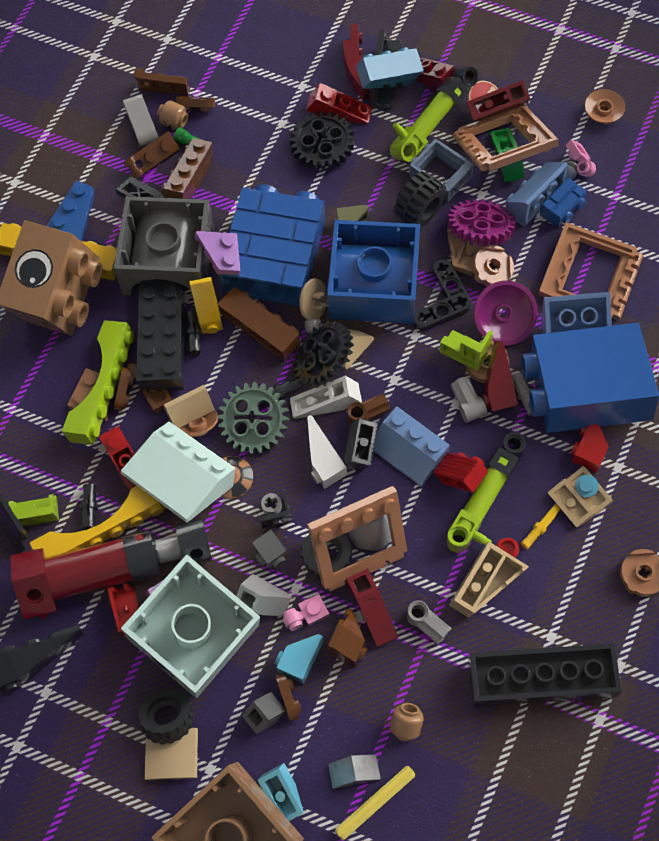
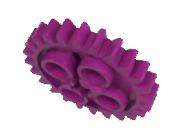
(481, 222)

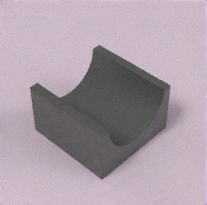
(161, 241)

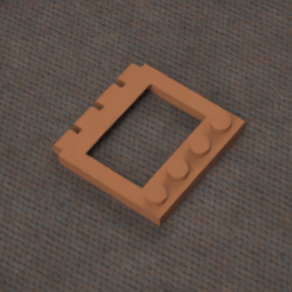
(538, 135)
(564, 256)
(351, 518)

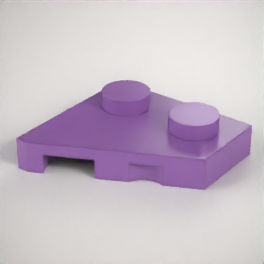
(221, 251)

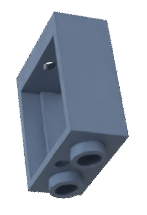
(449, 156)

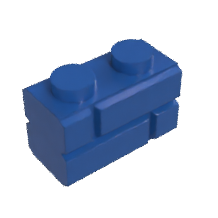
(563, 202)

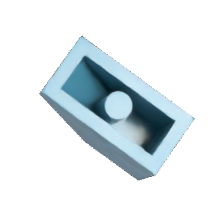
(299, 658)
(282, 791)

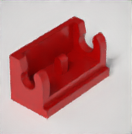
(123, 604)

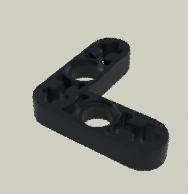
(452, 298)

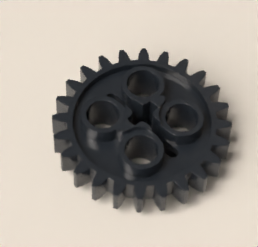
(314, 154)
(323, 354)

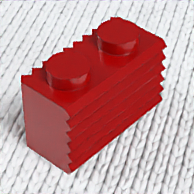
(461, 471)

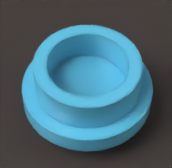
(586, 486)

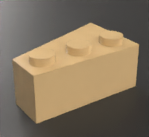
(486, 578)

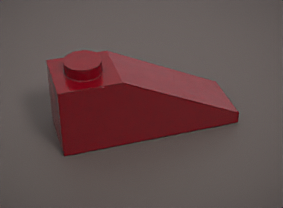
(498, 101)
(498, 385)

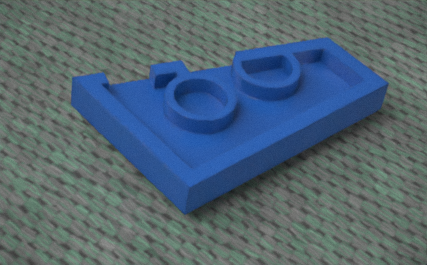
(74, 210)

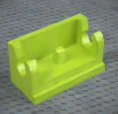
(36, 511)

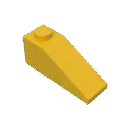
(206, 305)

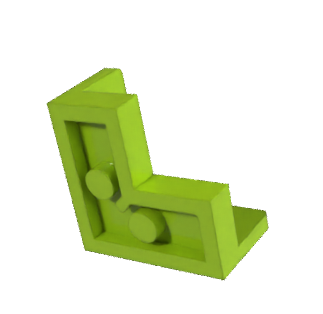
(466, 349)

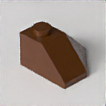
(347, 641)

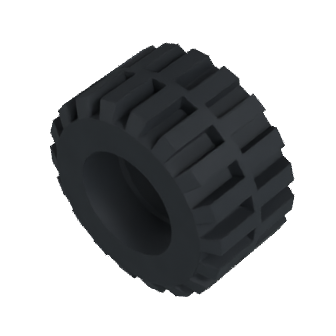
(420, 199)

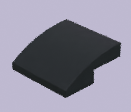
(12, 526)

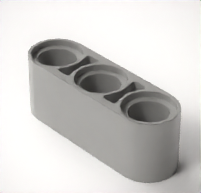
(140, 120)

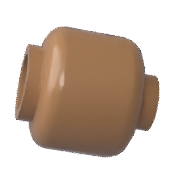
(172, 115)
(406, 722)

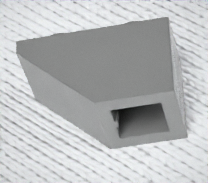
(263, 597)

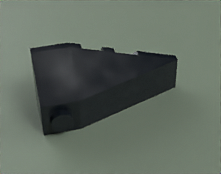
(23, 663)

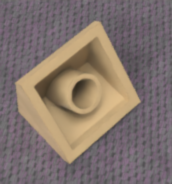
(189, 407)

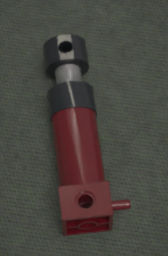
(44, 579)

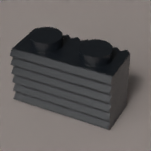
(360, 445)

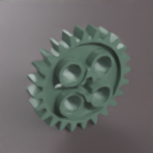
(252, 438)

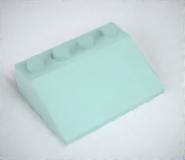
(179, 472)

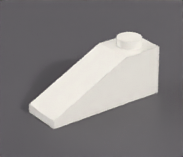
(326, 399)
(325, 461)

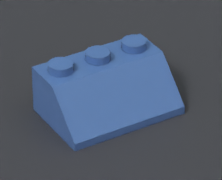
(532, 193)
(576, 312)
(409, 446)

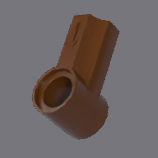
(368, 409)

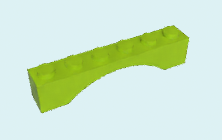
(85, 420)

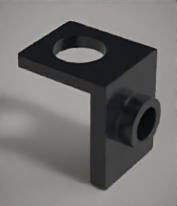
(278, 519)

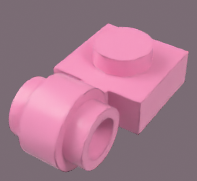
(577, 153)
(312, 611)

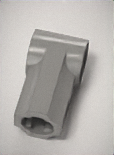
(470, 404)
(429, 623)

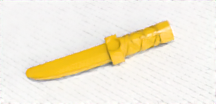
(540, 528)

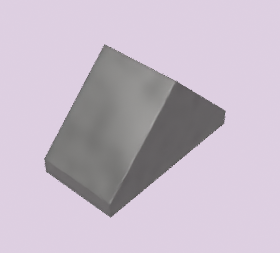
(354, 771)

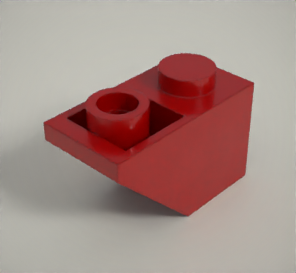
(591, 449)

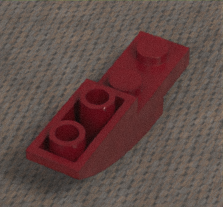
(352, 56)

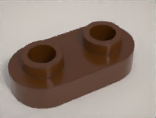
(203, 103)
(122, 398)
(292, 706)

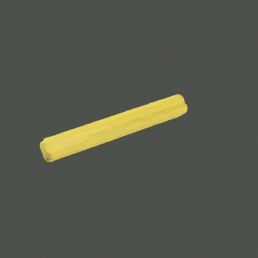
(375, 802)

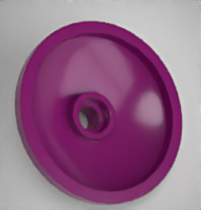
(519, 308)

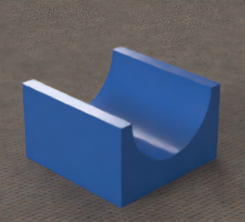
(373, 271)

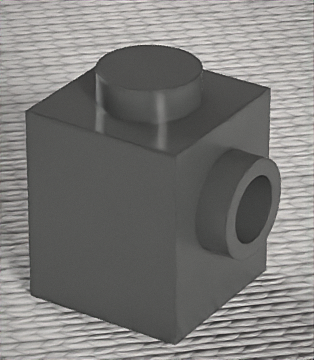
(269, 551)
(263, 712)

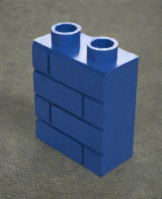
(275, 243)

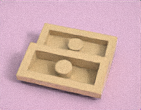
(575, 506)
(172, 760)

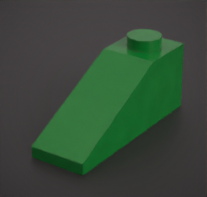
(503, 142)

